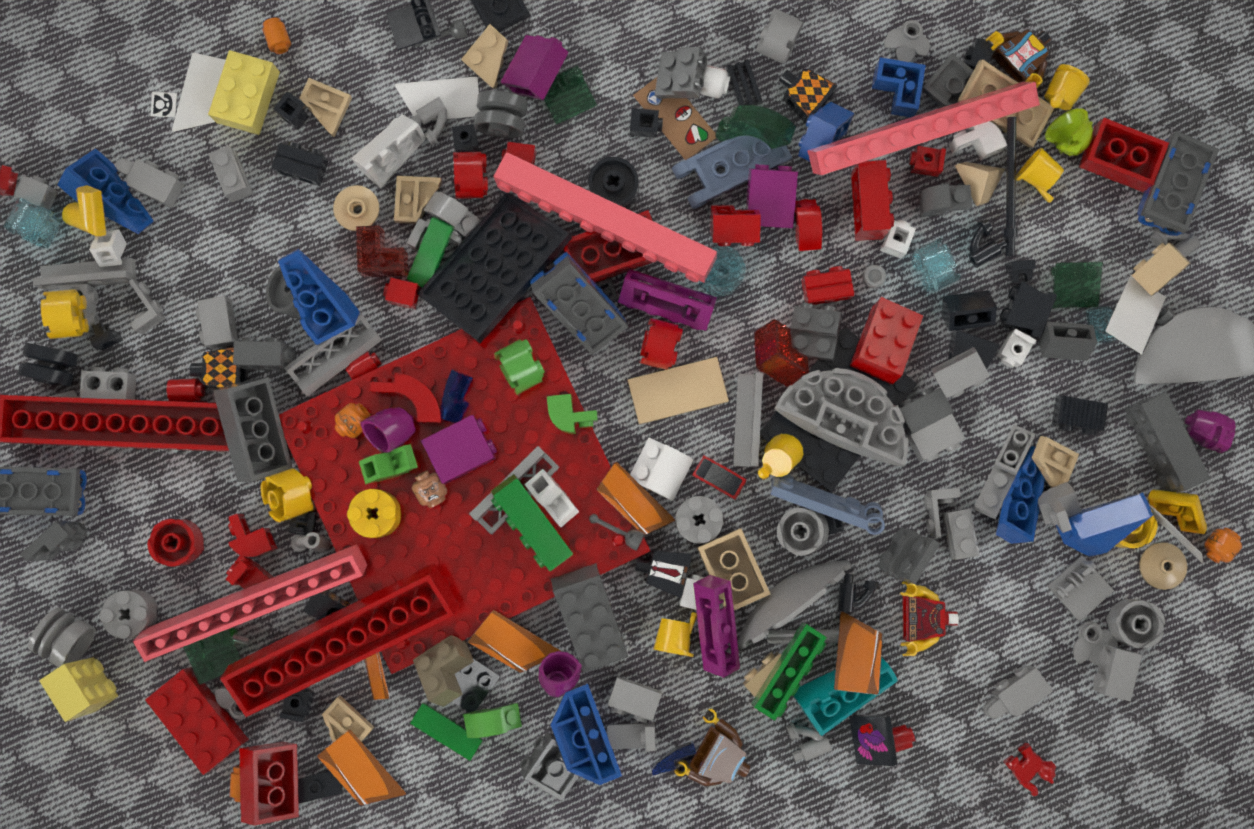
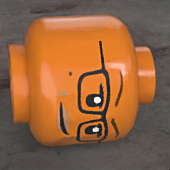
(349, 420)
(1223, 545)

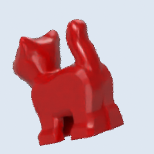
(1028, 767)

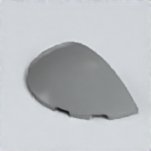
(1198, 348)
(847, 413)
(790, 599)

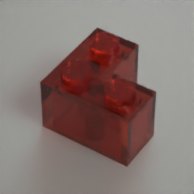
(374, 258)
(777, 356)

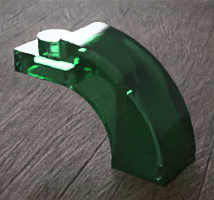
(759, 123)

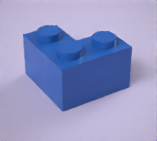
(904, 80)
(825, 127)

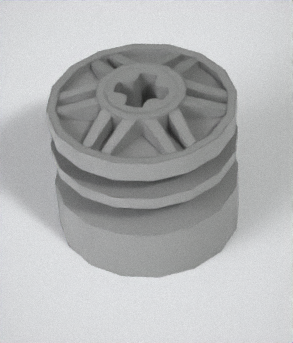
(61, 637)

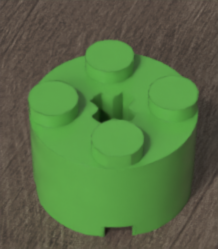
(519, 366)

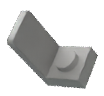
(419, 231)
(147, 319)
(931, 505)
(632, 736)

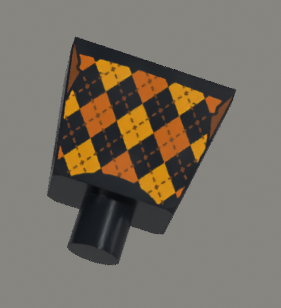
(806, 92)
(218, 369)
(321, 603)

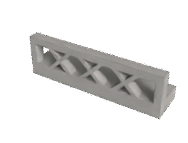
(85, 273)
(335, 357)
(748, 420)
(520, 472)

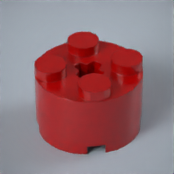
(469, 175)
(660, 344)
(164, 536)

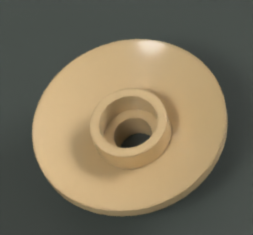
(352, 198)
(1153, 569)

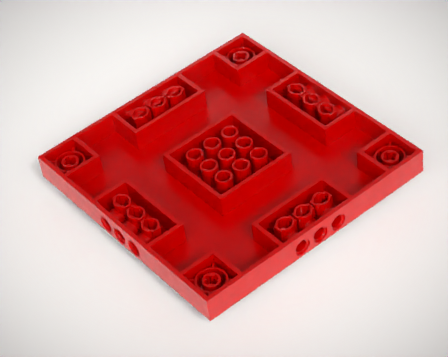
(478, 567)

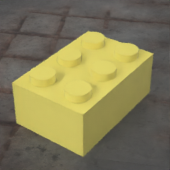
(244, 92)
(79, 688)

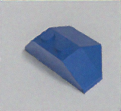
(584, 738)

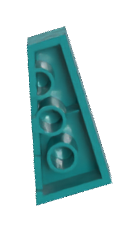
(828, 706)

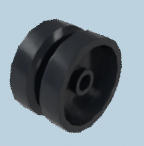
(615, 171)
(48, 365)

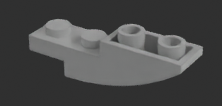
(1004, 471)

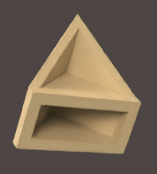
(981, 179)

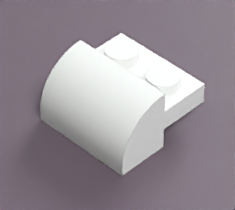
(661, 468)

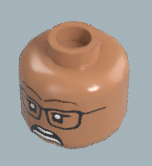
(429, 489)

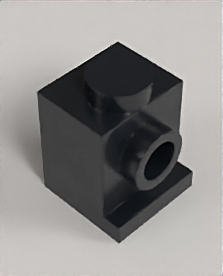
(979, 51)
(291, 110)
(642, 116)
(301, 712)

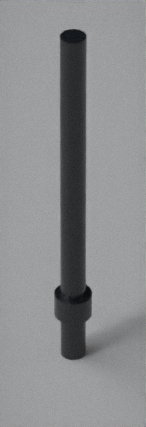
(1010, 231)

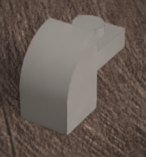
(452, 212)
(1059, 504)

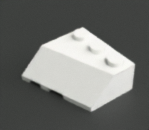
(389, 150)

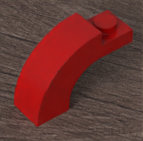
(424, 399)

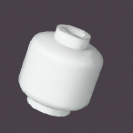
(715, 81)

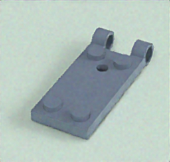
(736, 157)
(829, 504)

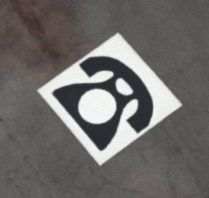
(163, 104)

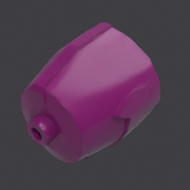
(392, 429)
(1211, 430)
(559, 673)

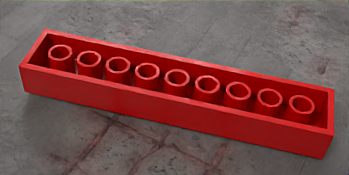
(111, 423)
(339, 640)

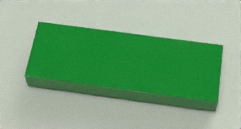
(430, 251)
(445, 731)

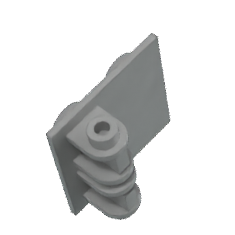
(1080, 588)

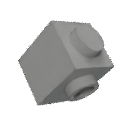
(36, 192)

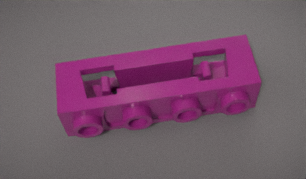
(667, 300)
(716, 626)

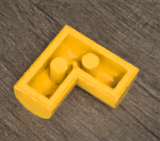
(87, 212)
(1183, 506)

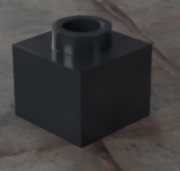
(468, 145)

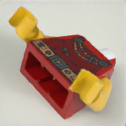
(923, 618)

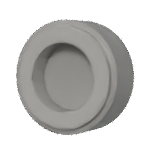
(874, 276)

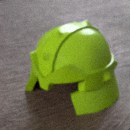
(1071, 132)

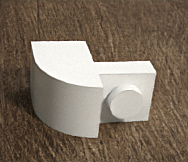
(984, 137)
(551, 497)

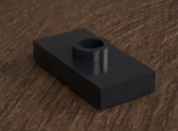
(318, 786)

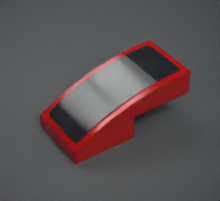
(719, 477)

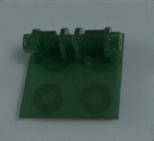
(569, 95)
(1077, 284)
(212, 655)

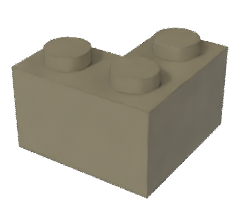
(438, 669)

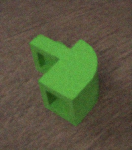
(561, 413)
(388, 465)
(492, 721)

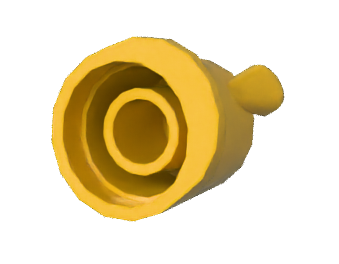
(1066, 87)
(1041, 172)
(780, 456)
(675, 636)

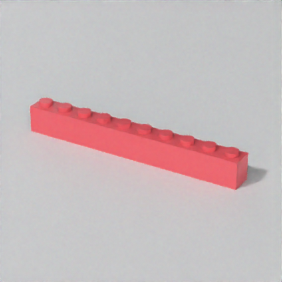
(923, 127)
(605, 218)
(251, 603)

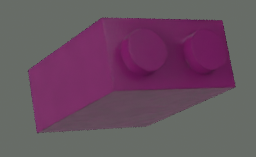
(534, 66)
(772, 194)
(459, 449)

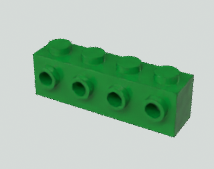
(531, 522)
(788, 671)

